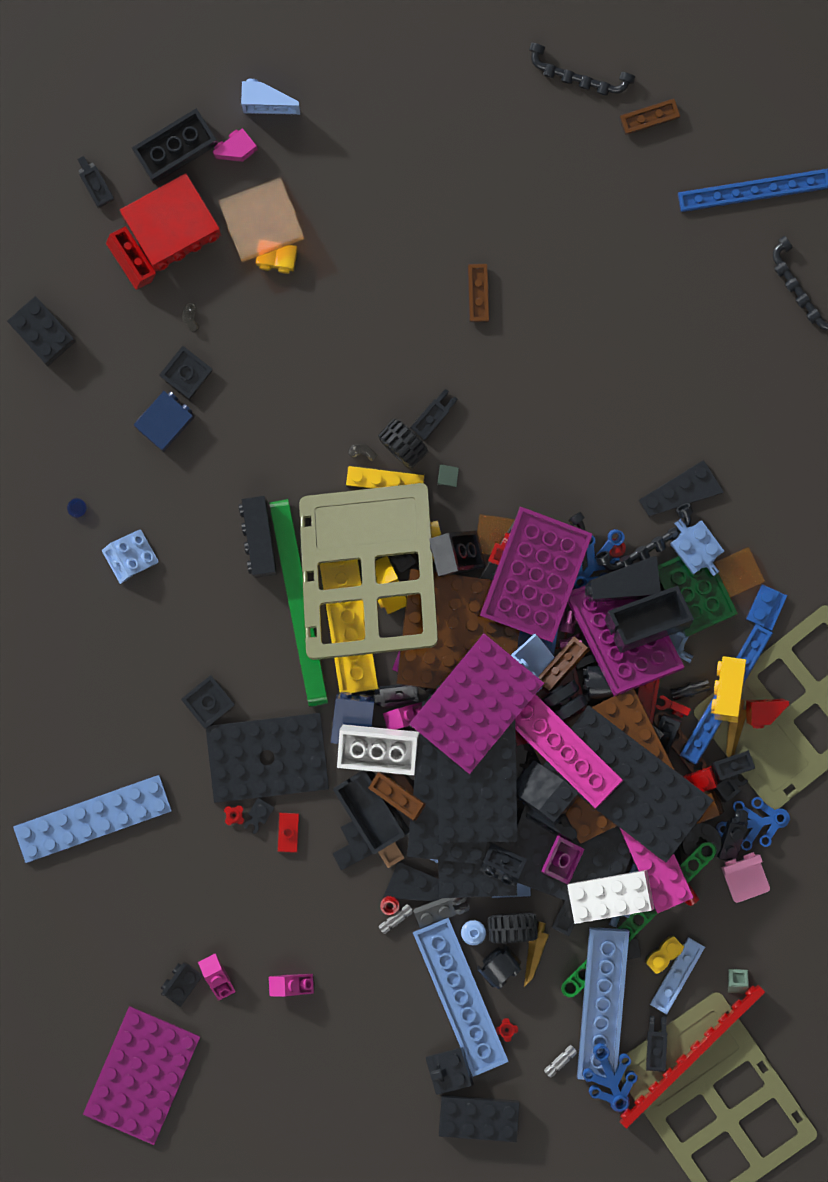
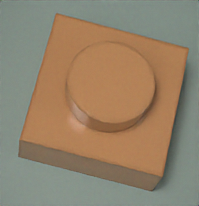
(391, 855)

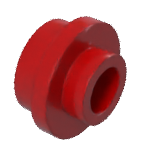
(389, 910)

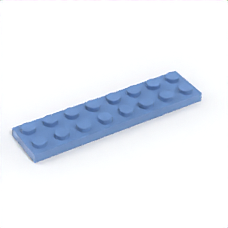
(92, 818)
(460, 996)
(603, 997)

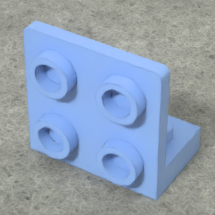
(129, 555)
(534, 655)

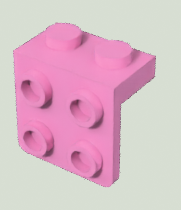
(745, 877)

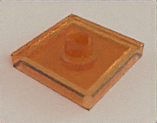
(492, 531)
(739, 572)

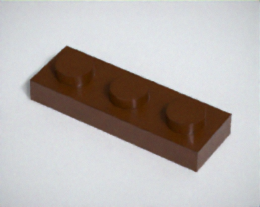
(649, 116)
(478, 293)
(563, 664)
(397, 796)

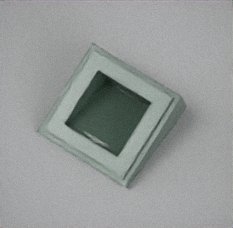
(448, 475)
(737, 981)

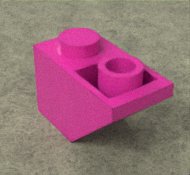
(236, 148)
(402, 716)
(216, 977)
(291, 985)

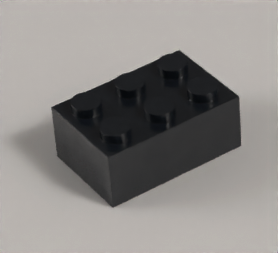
(41, 331)
(457, 553)

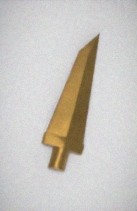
(735, 730)
(535, 952)

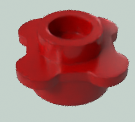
(230, 819)
(501, 1029)

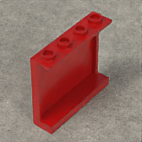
(170, 222)

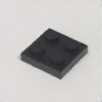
(186, 372)
(207, 702)

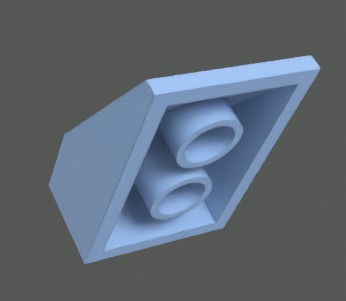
(266, 100)

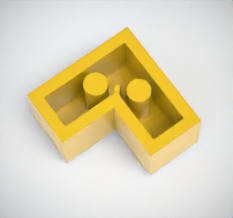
(386, 574)

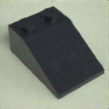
(545, 792)

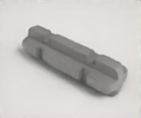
(395, 919)
(560, 1061)

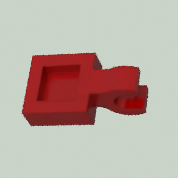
(498, 550)
(678, 709)

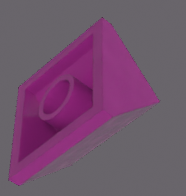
(562, 860)

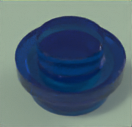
(76, 507)

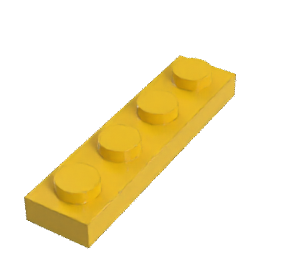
(379, 478)

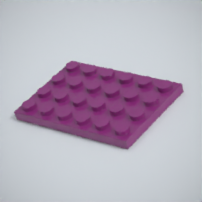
(536, 574)
(624, 669)
(476, 703)
(141, 1075)

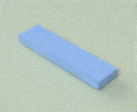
(677, 976)

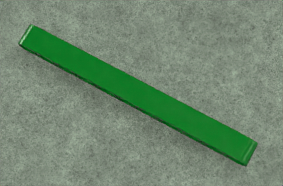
(293, 581)
(635, 928)

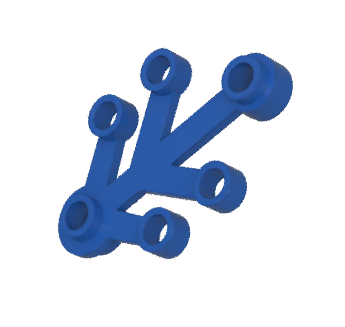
(591, 562)
(757, 822)
(611, 1080)

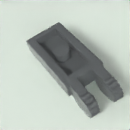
(440, 910)

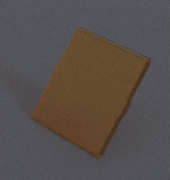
(261, 219)

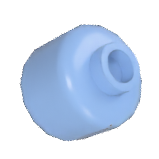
(473, 932)

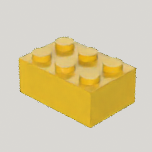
(728, 689)

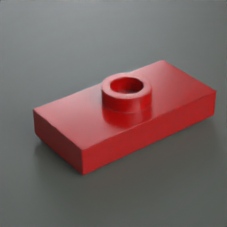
(288, 832)

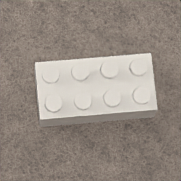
(377, 749)
(610, 896)

